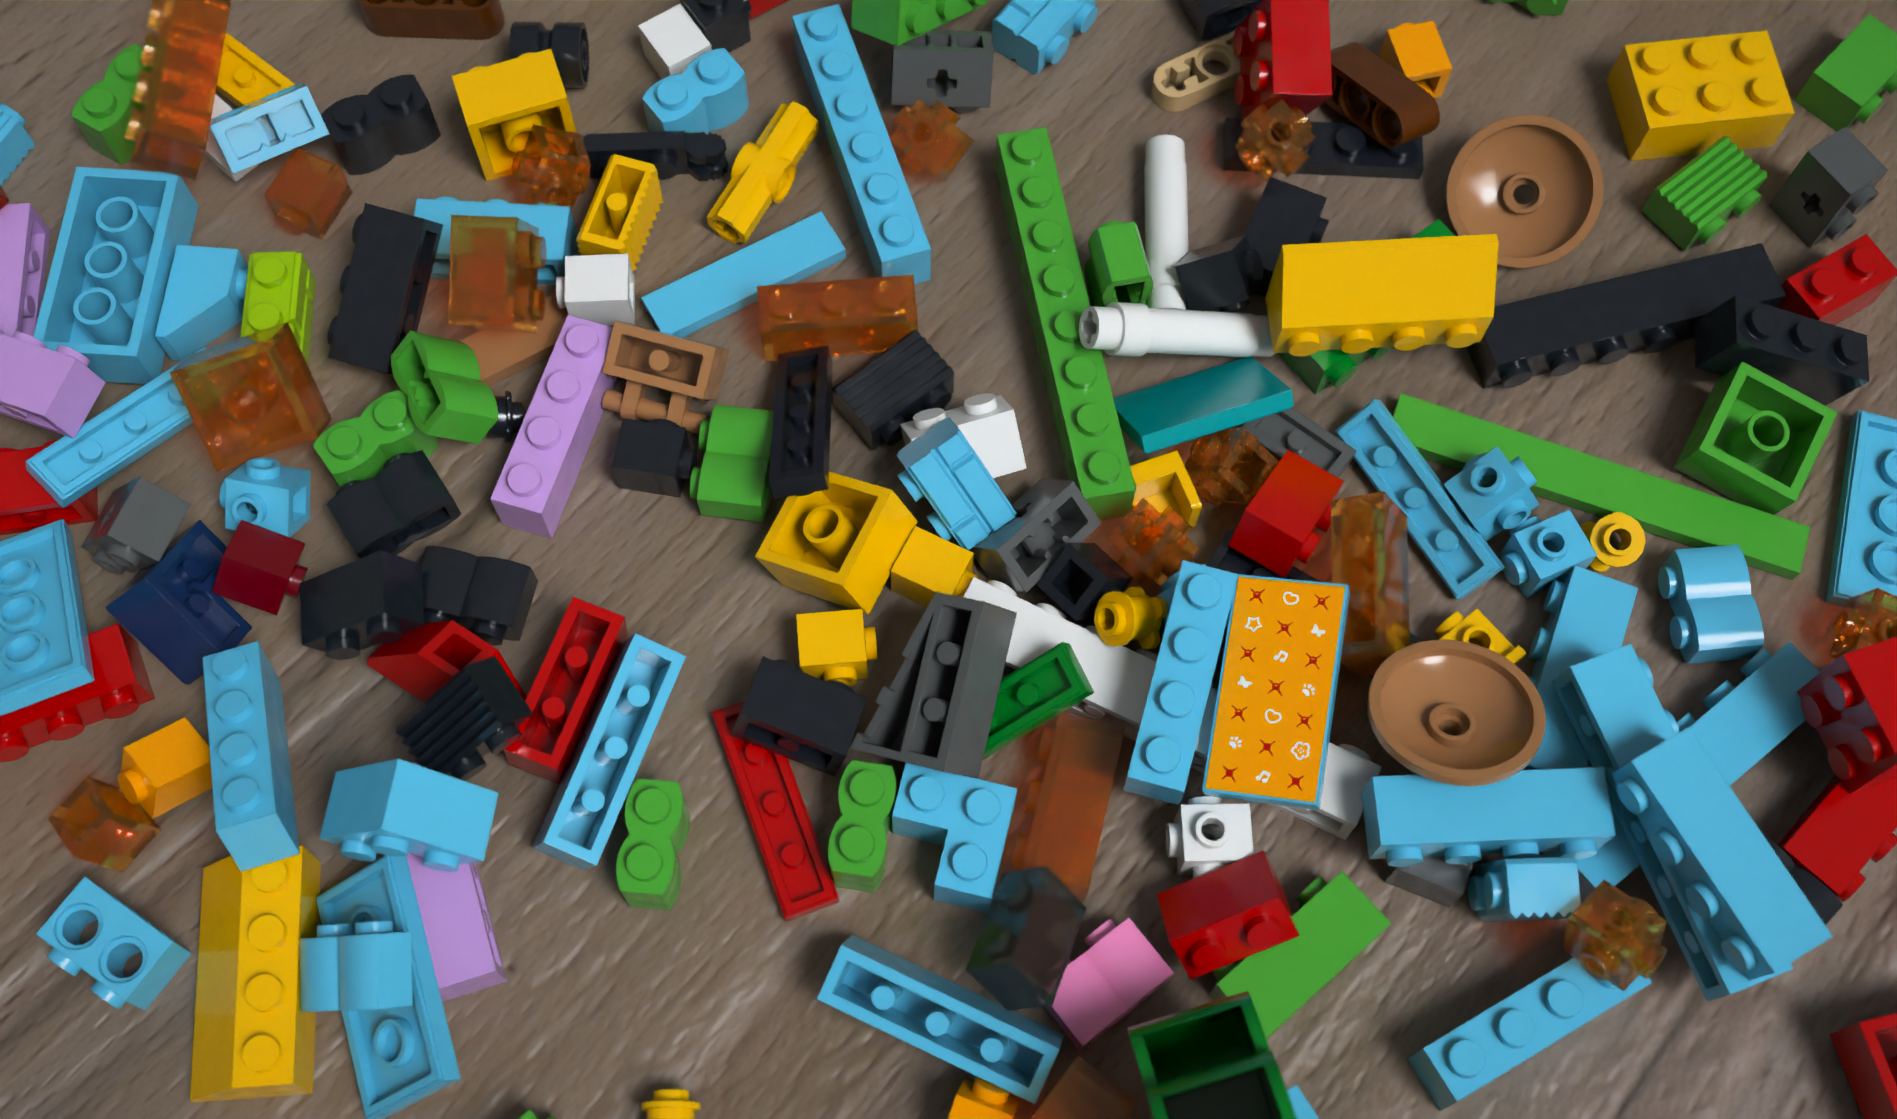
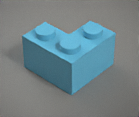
(409, 809)
(964, 817)

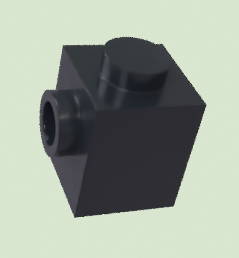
(721, 21)
(1221, 275)
(653, 457)
(1081, 579)

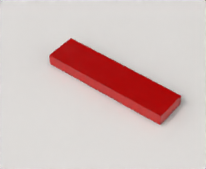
(778, 822)

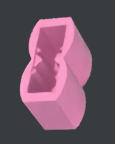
(1107, 981)

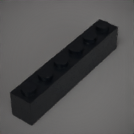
(1617, 316)

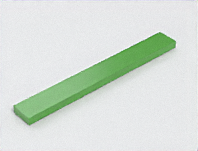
(1608, 487)

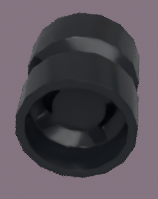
(567, 42)

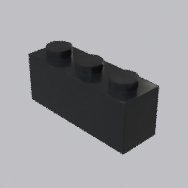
(383, 286)
(1789, 347)

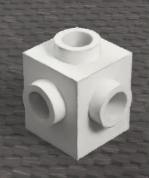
(1209, 835)

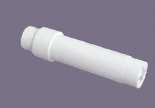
(1165, 219)
(1138, 330)

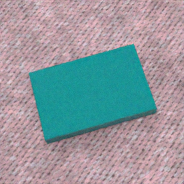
(1201, 404)

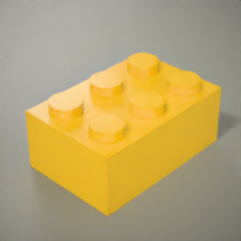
(1695, 90)

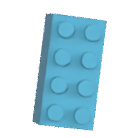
(115, 269)

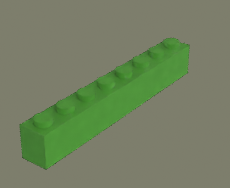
(1055, 301)

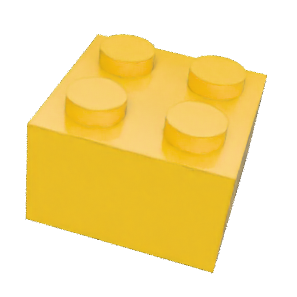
(506, 101)
(838, 541)

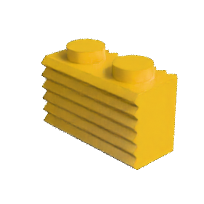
(621, 210)

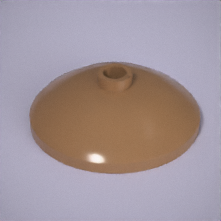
(1533, 154)
(1458, 691)

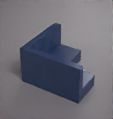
(174, 605)

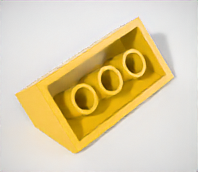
(1382, 294)
(248, 980)

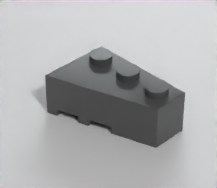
(945, 689)

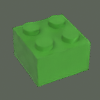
(1755, 439)

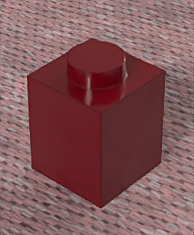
(260, 568)

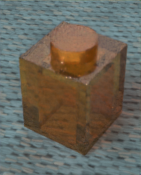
(308, 194)
(103, 825)

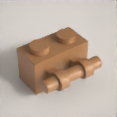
(665, 362)

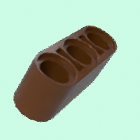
(434, 18)
(1379, 97)

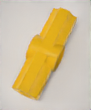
(763, 172)

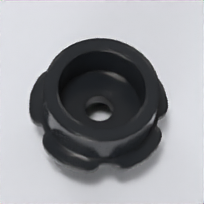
(509, 418)

